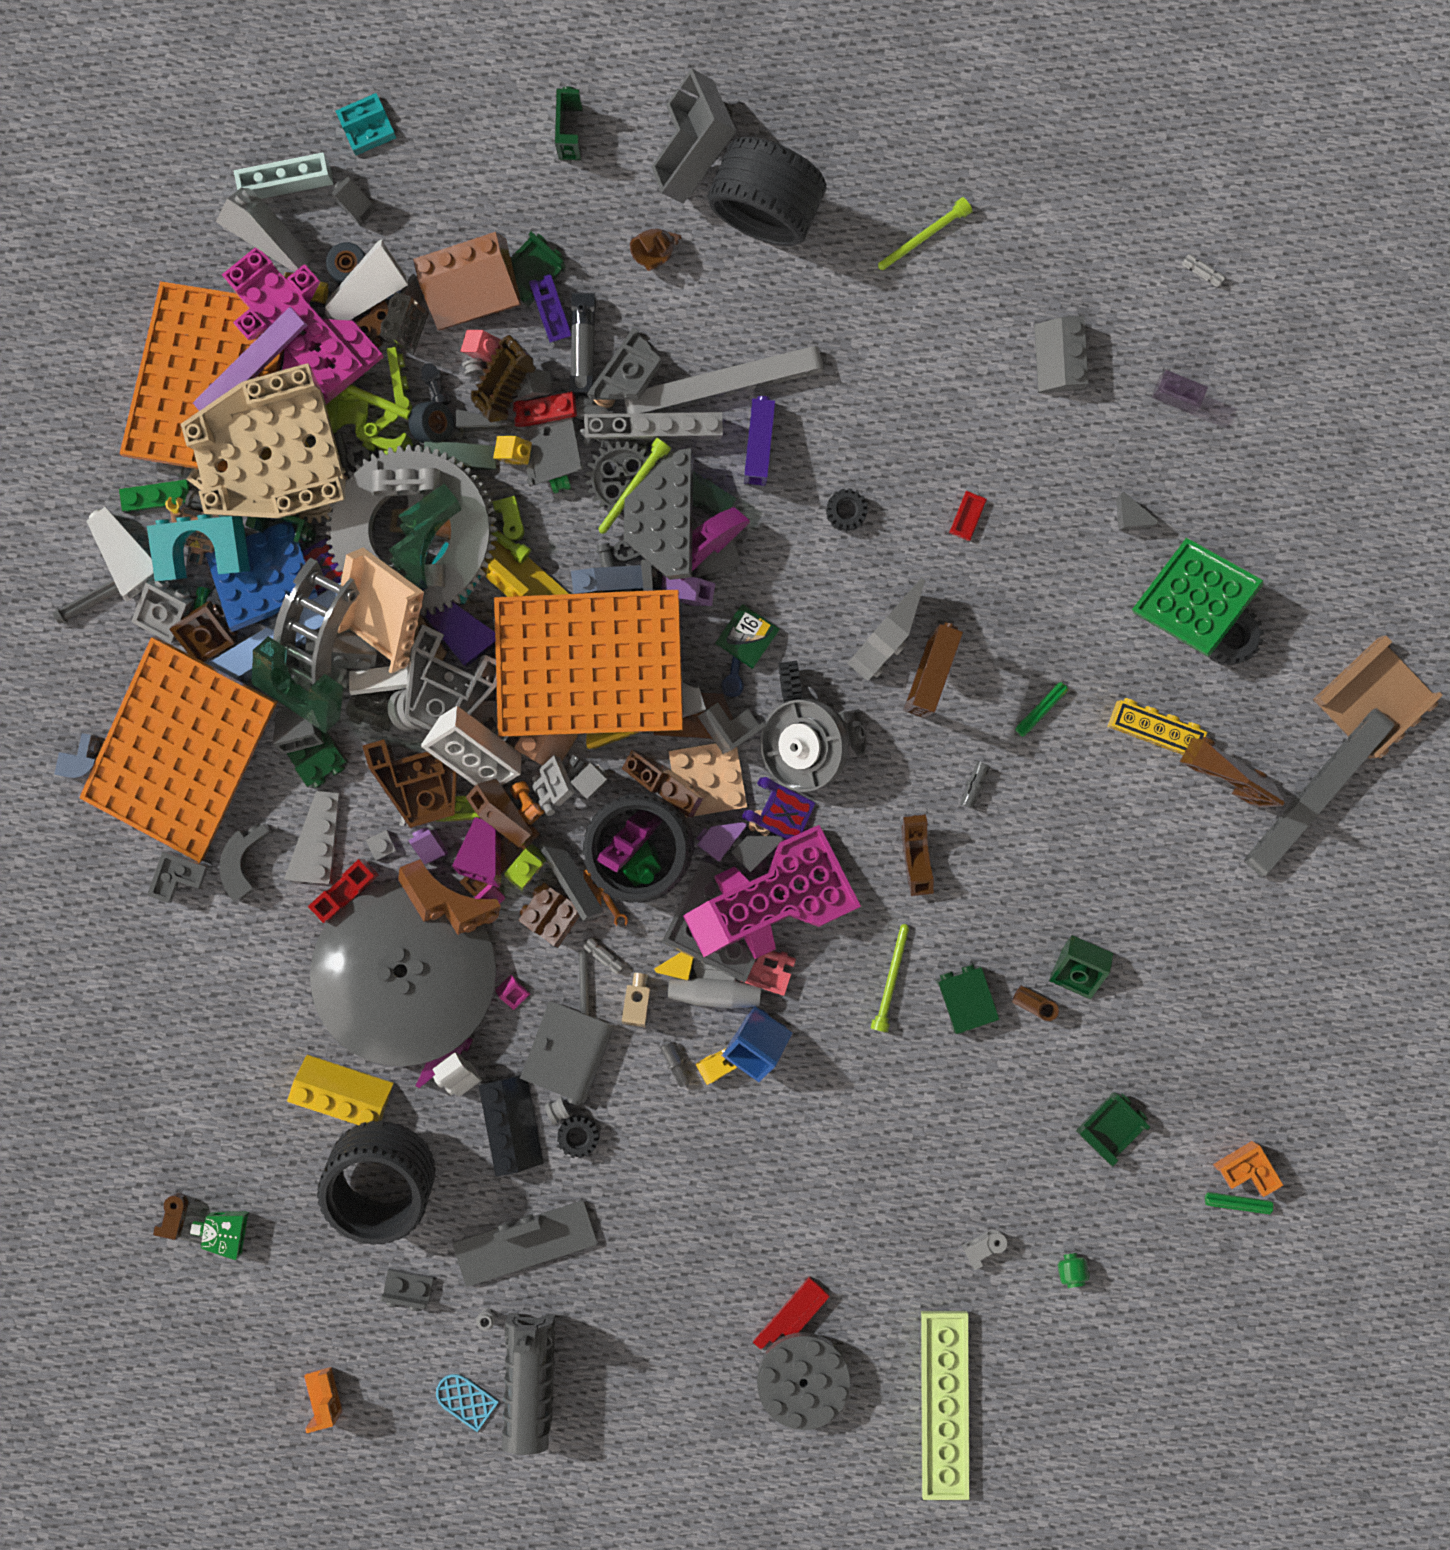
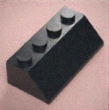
(510, 1124)

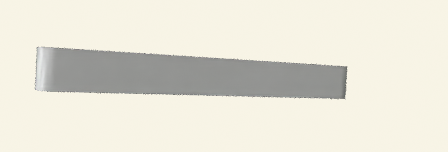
(727, 381)

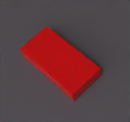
(967, 516)

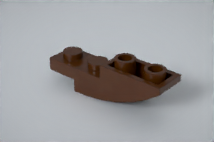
(664, 782)

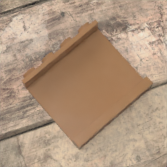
(1379, 682)

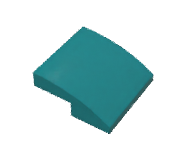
(365, 124)

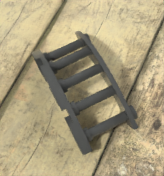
(290, 612)

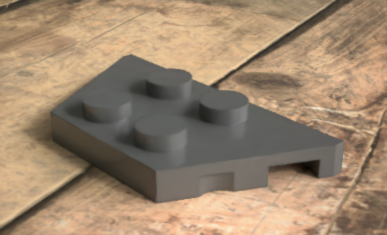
(627, 371)

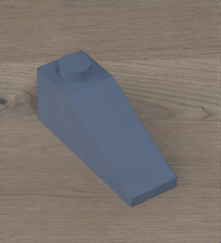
(607, 579)

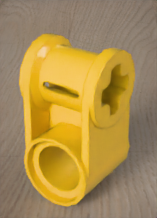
(714, 1067)

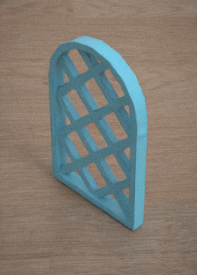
(451, 1410)

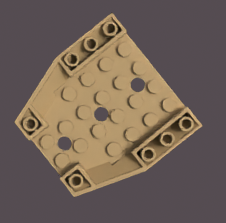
(261, 414)

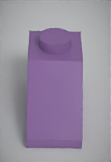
(719, 838)

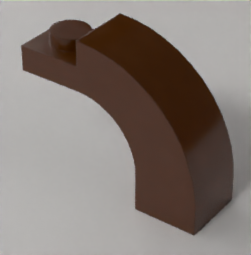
(916, 855)

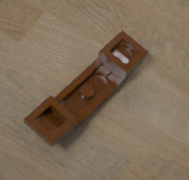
(509, 854)

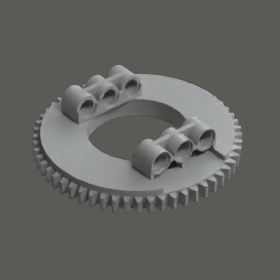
(418, 474)

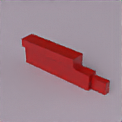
(794, 1313)

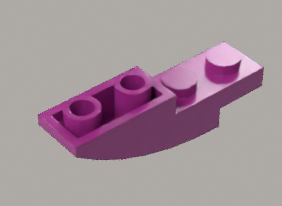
(716, 534)

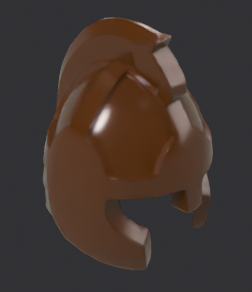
(653, 247)

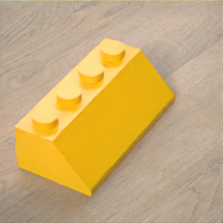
(339, 1091)

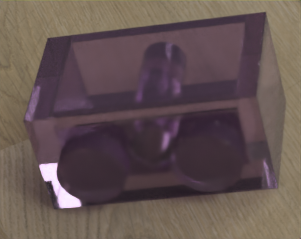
(1179, 392)

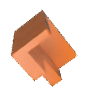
(1249, 1163)
(323, 1399)

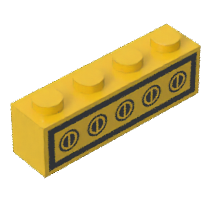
(1153, 727)

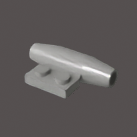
(713, 989)

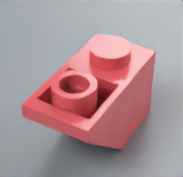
(480, 345)

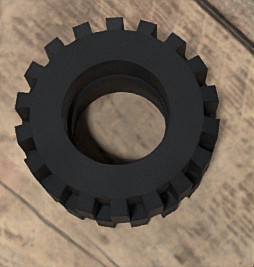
(1249, 644)

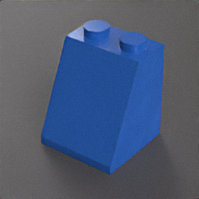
(757, 1044)

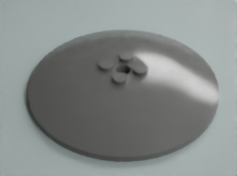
(405, 1017)

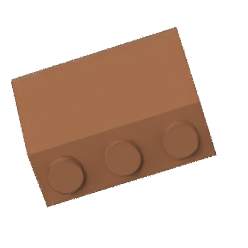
(543, 747)

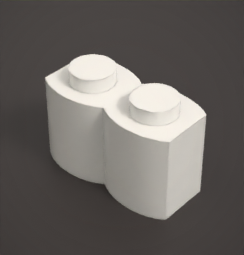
(456, 1075)

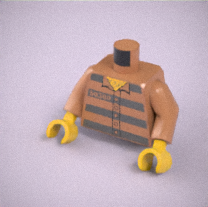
(197, 541)

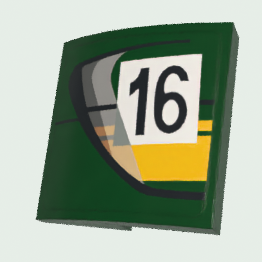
(747, 636)

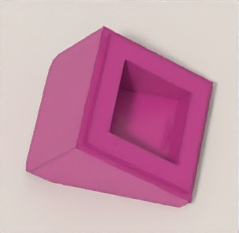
(491, 892)
(512, 992)

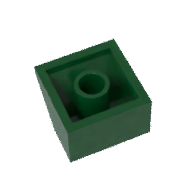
(1081, 967)

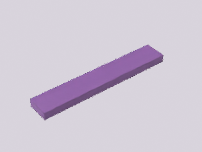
(256, 357)

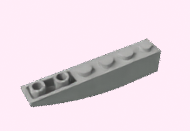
(655, 425)

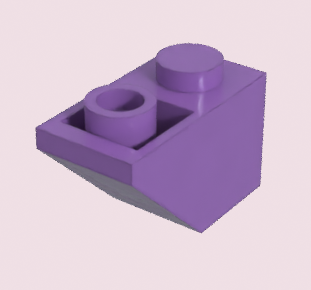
(691, 590)
(428, 845)

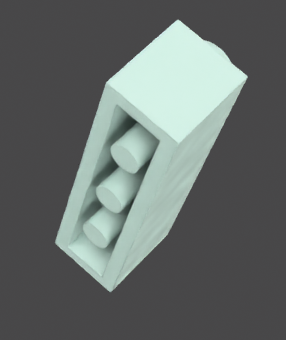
(286, 176)

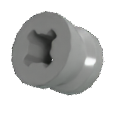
(557, 1110)

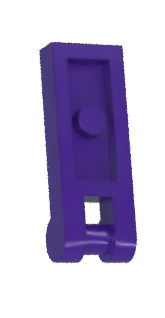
(550, 309)

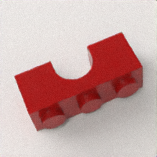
(351, 884)

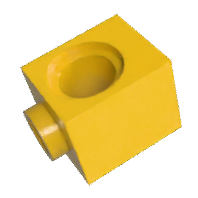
(512, 450)

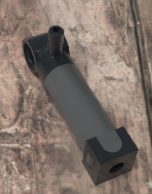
(582, 343)

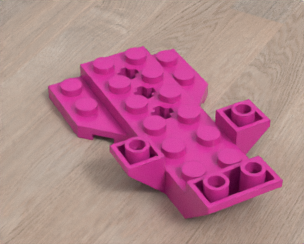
(270, 295)
(751, 907)

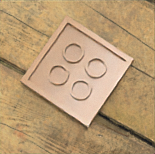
(712, 775)

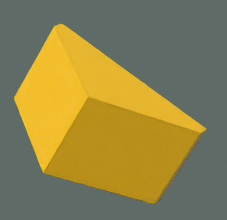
(677, 966)

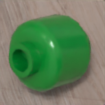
(1073, 1270)

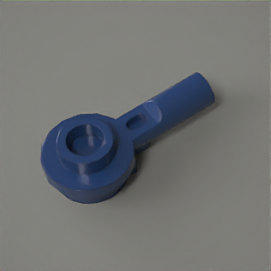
(732, 684)

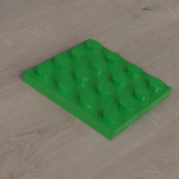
(1197, 597)

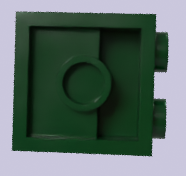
(318, 762)

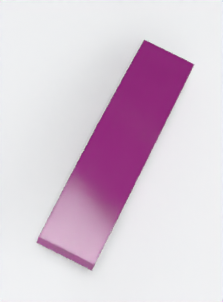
(629, 839)

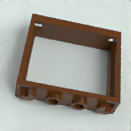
(933, 670)

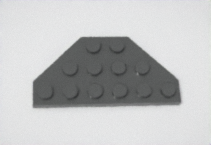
(661, 515)

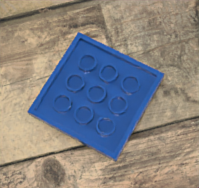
(261, 591)

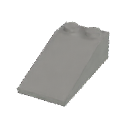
(259, 226)

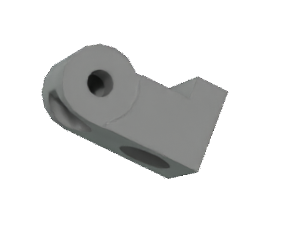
(983, 1246)

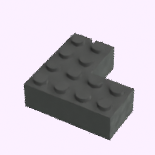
(700, 137)

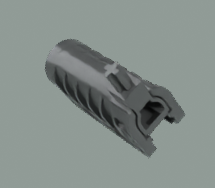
(528, 1383)

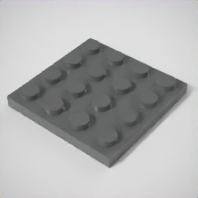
(732, 960)

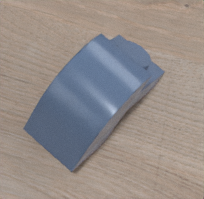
(81, 764)

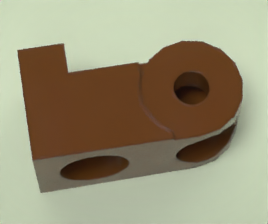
(174, 1217)

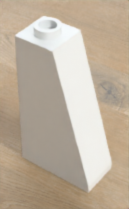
(368, 284)
(123, 555)

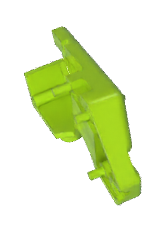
(352, 408)

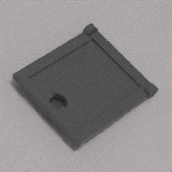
(552, 451)

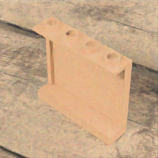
(385, 608)

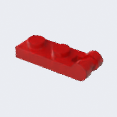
(545, 409)

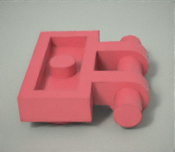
(768, 977)

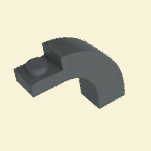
(233, 861)

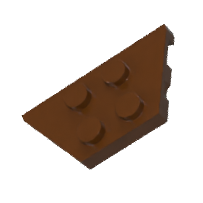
(692, 725)

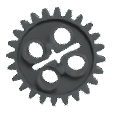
(619, 456)

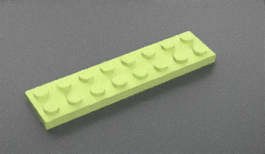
(945, 1405)

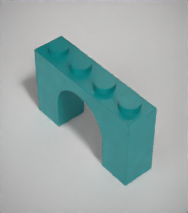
(169, 538)

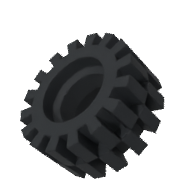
(846, 496)
(790, 681)
(571, 1148)

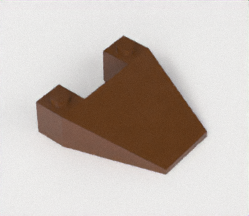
(1249, 784)
(417, 785)

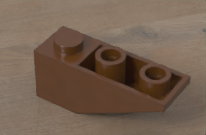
(497, 809)

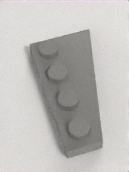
(316, 845)

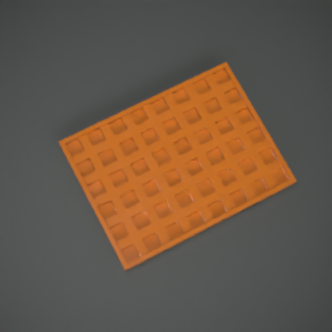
(184, 353)
(588, 663)
(177, 749)

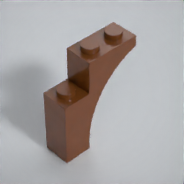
(434, 900)

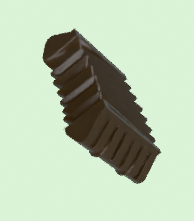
(502, 379)

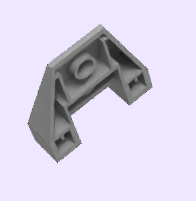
(888, 636)
(437, 686)

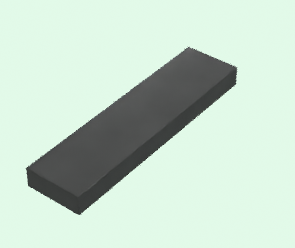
(571, 879)

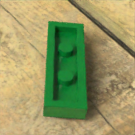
(153, 495)

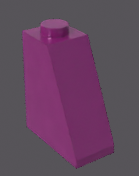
(480, 854)

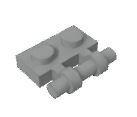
(556, 782)

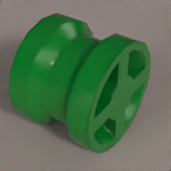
(560, 483)

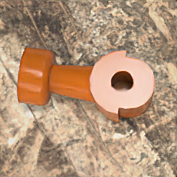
(529, 811)

